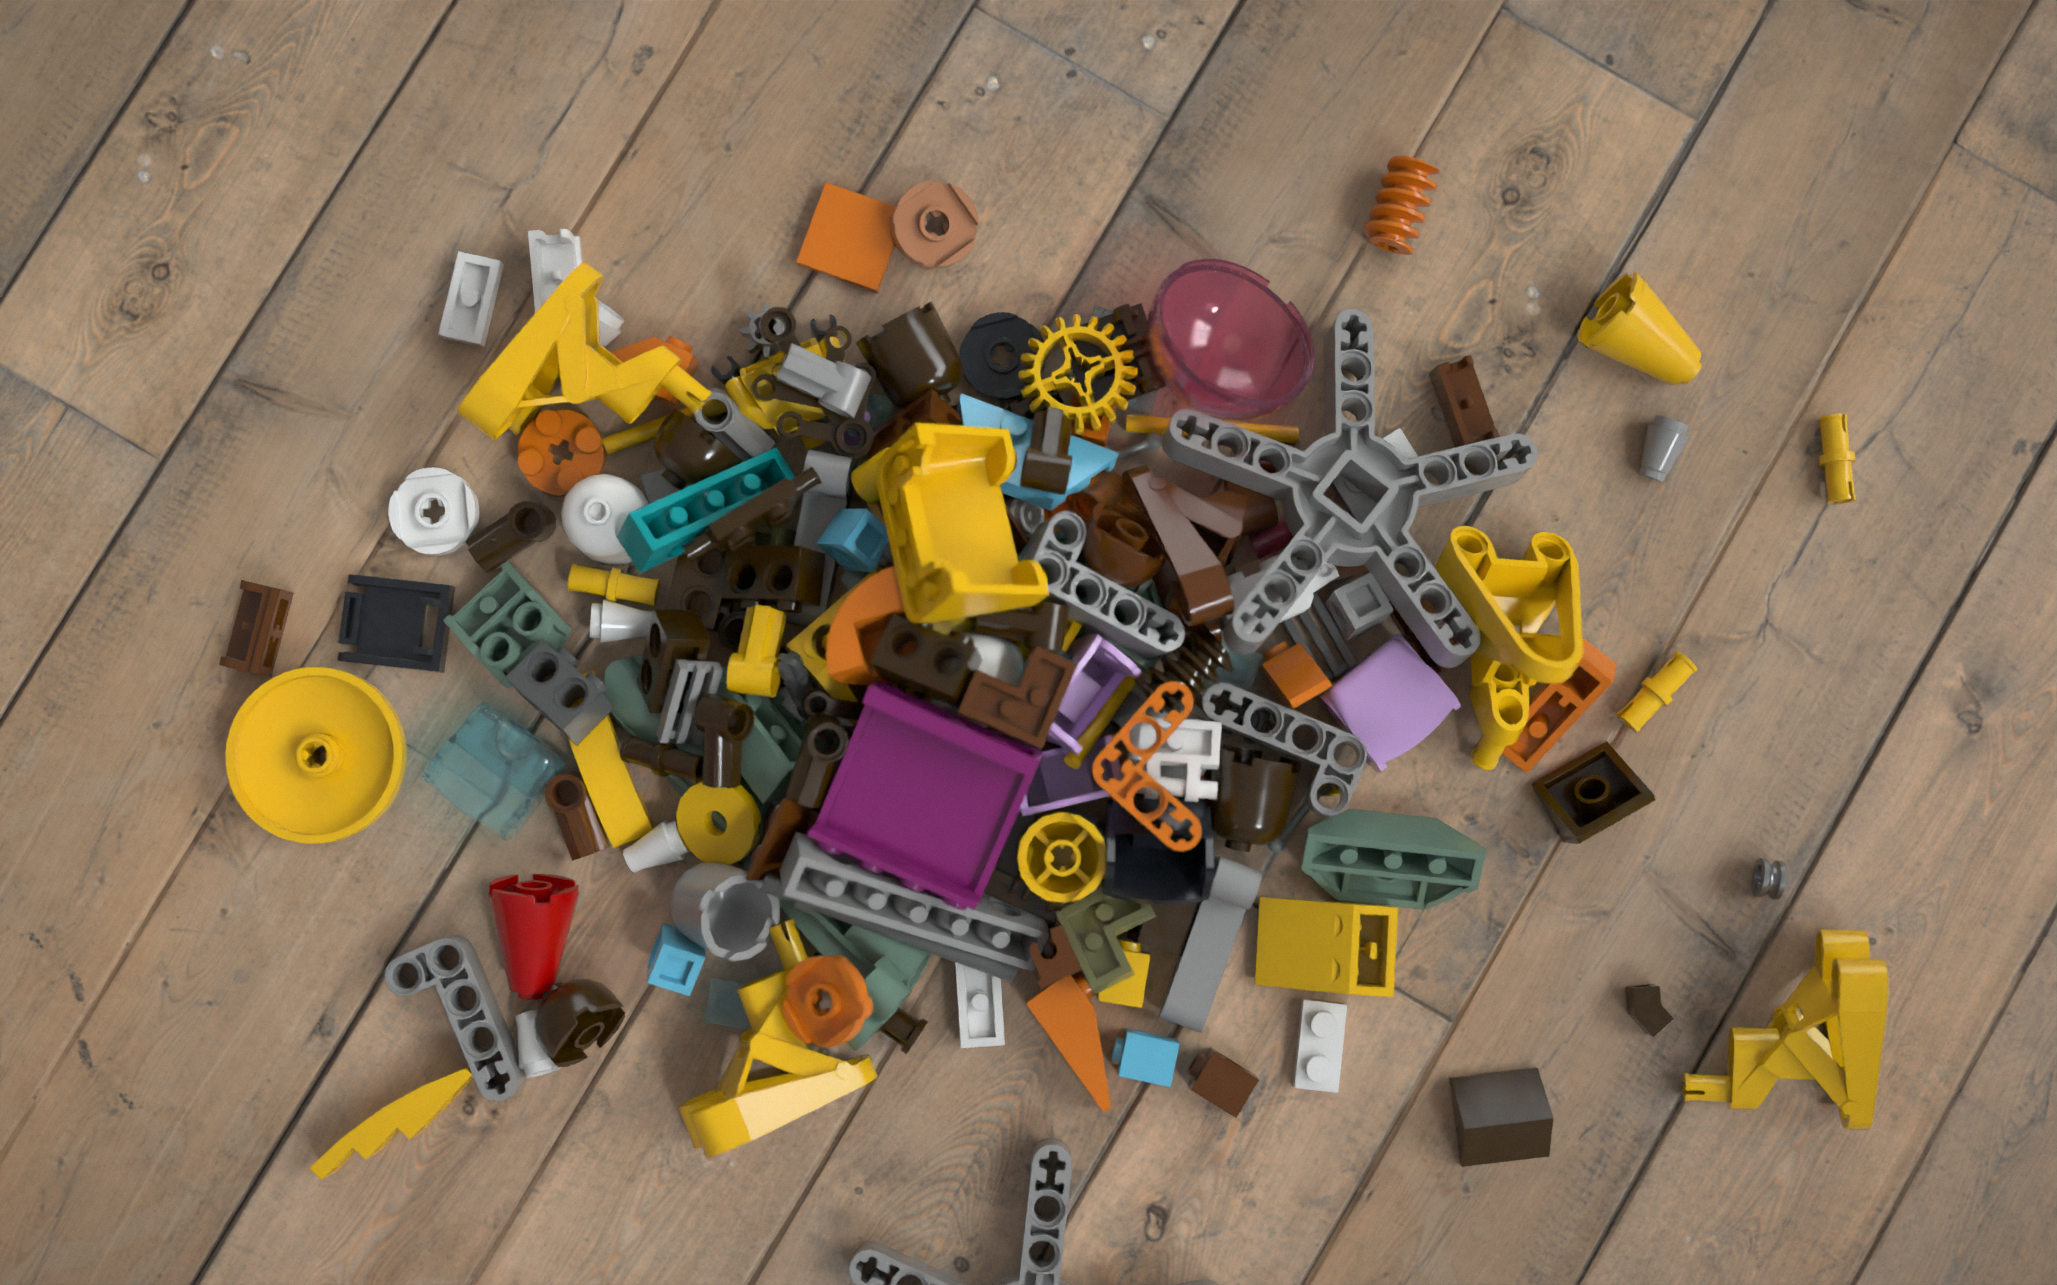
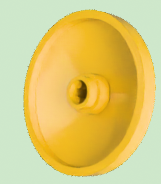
(277, 747)

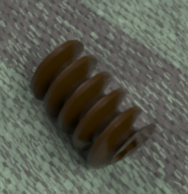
(1189, 668)

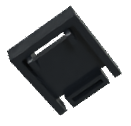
(391, 621)

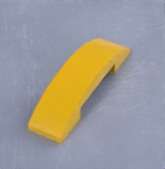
(611, 784)

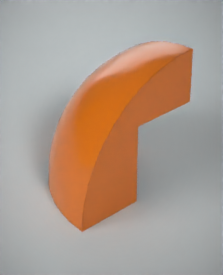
(860, 628)

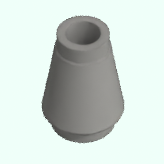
(1662, 447)

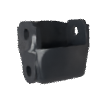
(1145, 868)

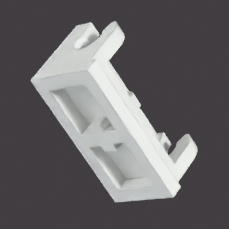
(552, 261)

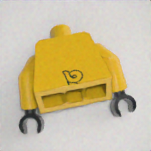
(765, 414)

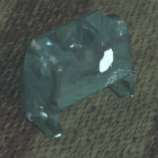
(494, 770)

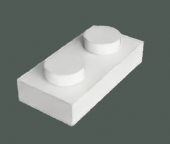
(471, 299)
(979, 1008)
(1319, 1045)

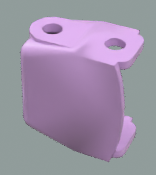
(1097, 676)
(1389, 701)
(1060, 785)

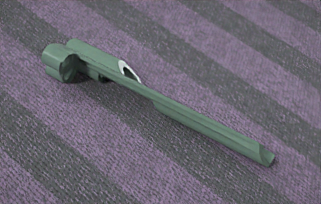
(885, 964)

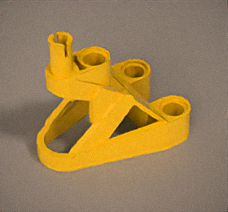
(566, 342)
(1508, 595)
(1852, 1000)
(748, 1109)

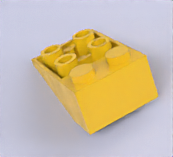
(1326, 946)

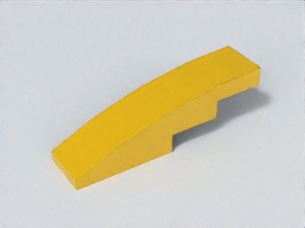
(407, 1114)

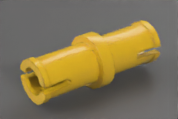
(1837, 459)
(613, 584)
(1657, 691)

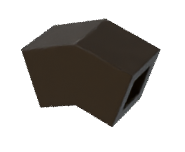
(1646, 1008)

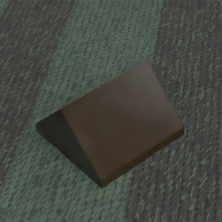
(1591, 793)
(1501, 1116)

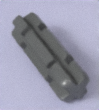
(797, 681)

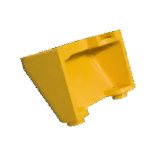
(953, 525)

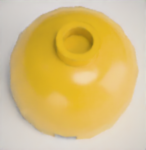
(1062, 857)

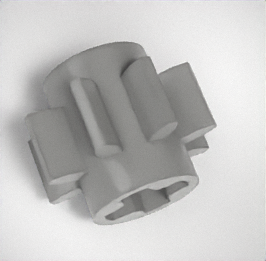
(753, 331)

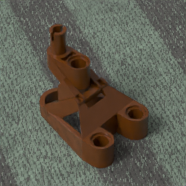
(1199, 548)

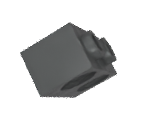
(557, 694)

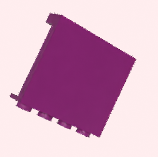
(925, 796)

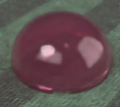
(1228, 341)

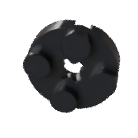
(981, 343)

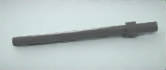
(773, 886)

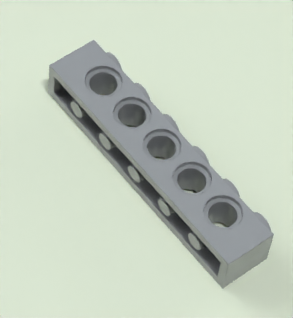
(843, 885)

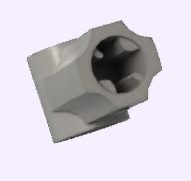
(833, 384)
(736, 430)

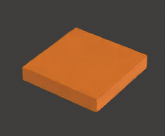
(849, 238)

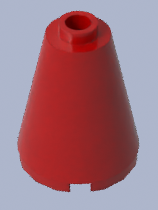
(532, 928)

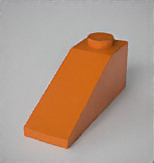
(1560, 705)
(1072, 1025)

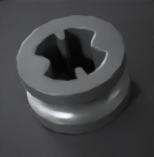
(1769, 878)

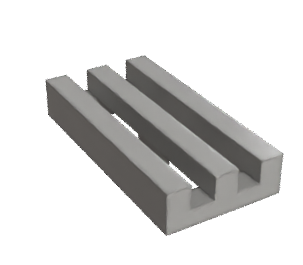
(710, 686)

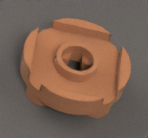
(938, 200)

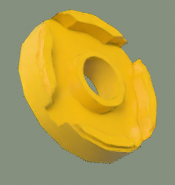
(701, 834)

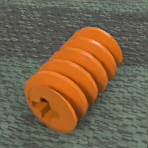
(1398, 204)

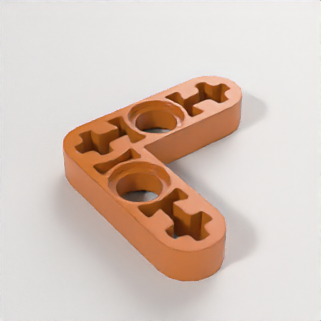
(1137, 778)

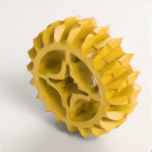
(1096, 365)

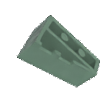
(772, 744)

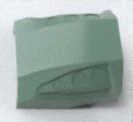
(507, 623)

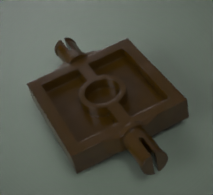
(768, 508)

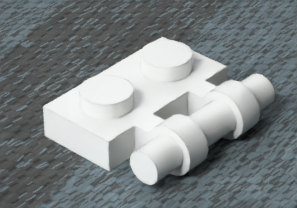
(1191, 746)

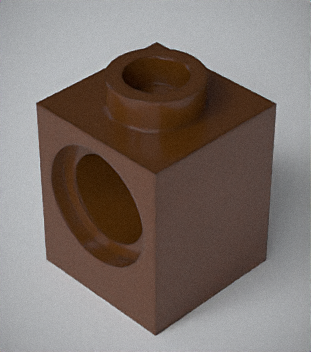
(1221, 1081)

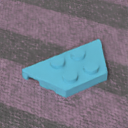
(1087, 457)

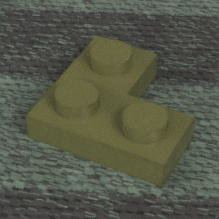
(1092, 933)

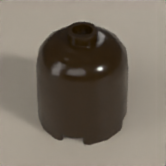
(913, 357)
(1251, 797)

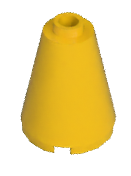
(1640, 332)

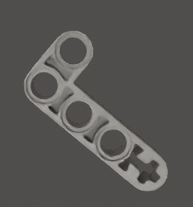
(817, 511)
(1101, 593)
(1280, 739)
(1209, 944)
(465, 1021)

